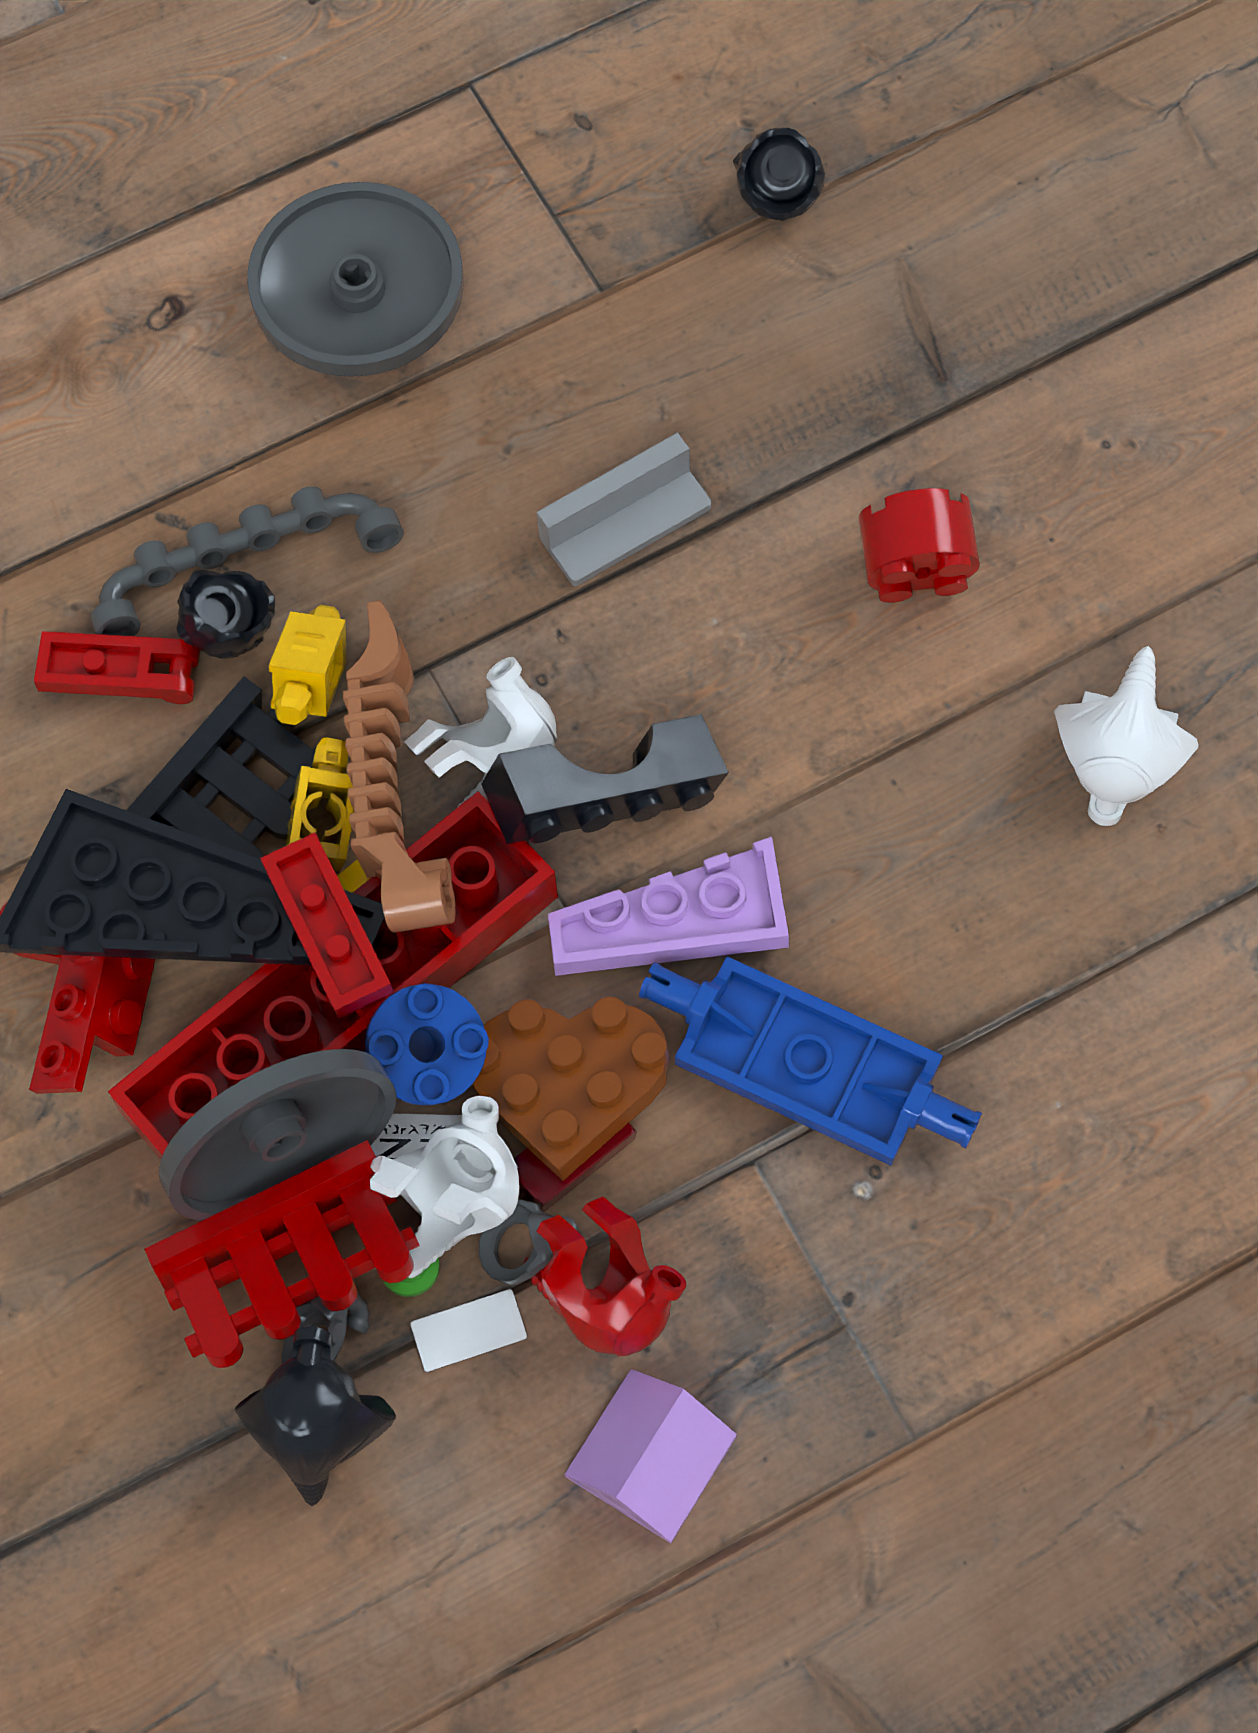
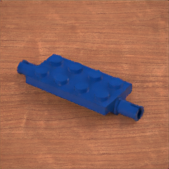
(808, 1059)

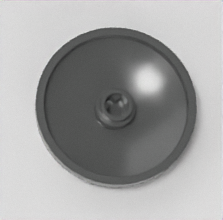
(355, 279)
(275, 1128)

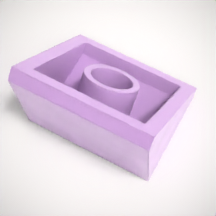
(652, 1453)

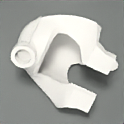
(513, 721)
(1123, 741)
(455, 1182)

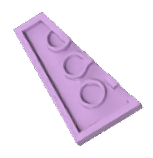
(702, 913)

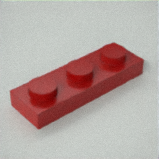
(326, 925)

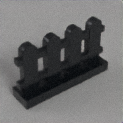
(205, 760)

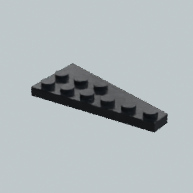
(150, 891)

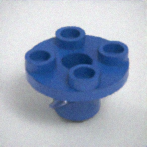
(428, 1043)

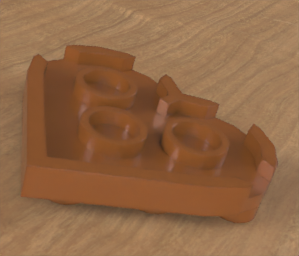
(574, 1079)

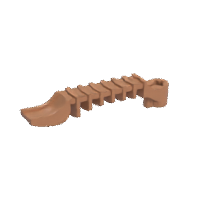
(376, 703)

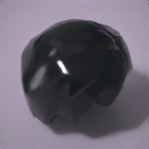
(779, 174)
(224, 612)

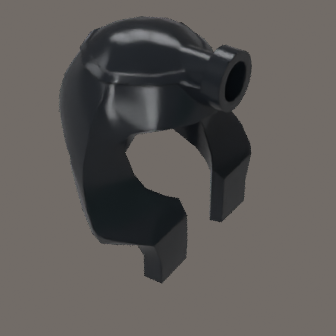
(312, 1414)

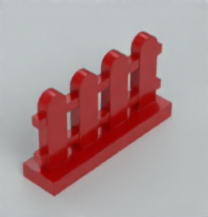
(268, 1226)

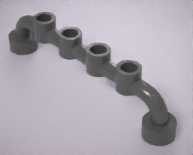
(259, 530)

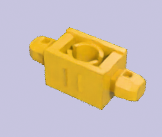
(308, 664)
(328, 782)

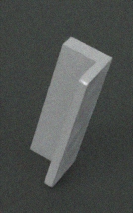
(622, 511)

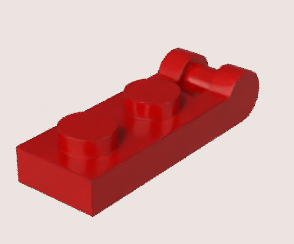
(115, 666)

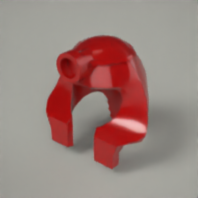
(631, 1300)

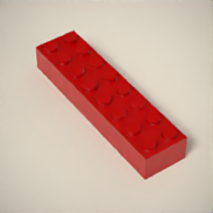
(284, 1007)

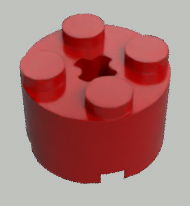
(919, 544)

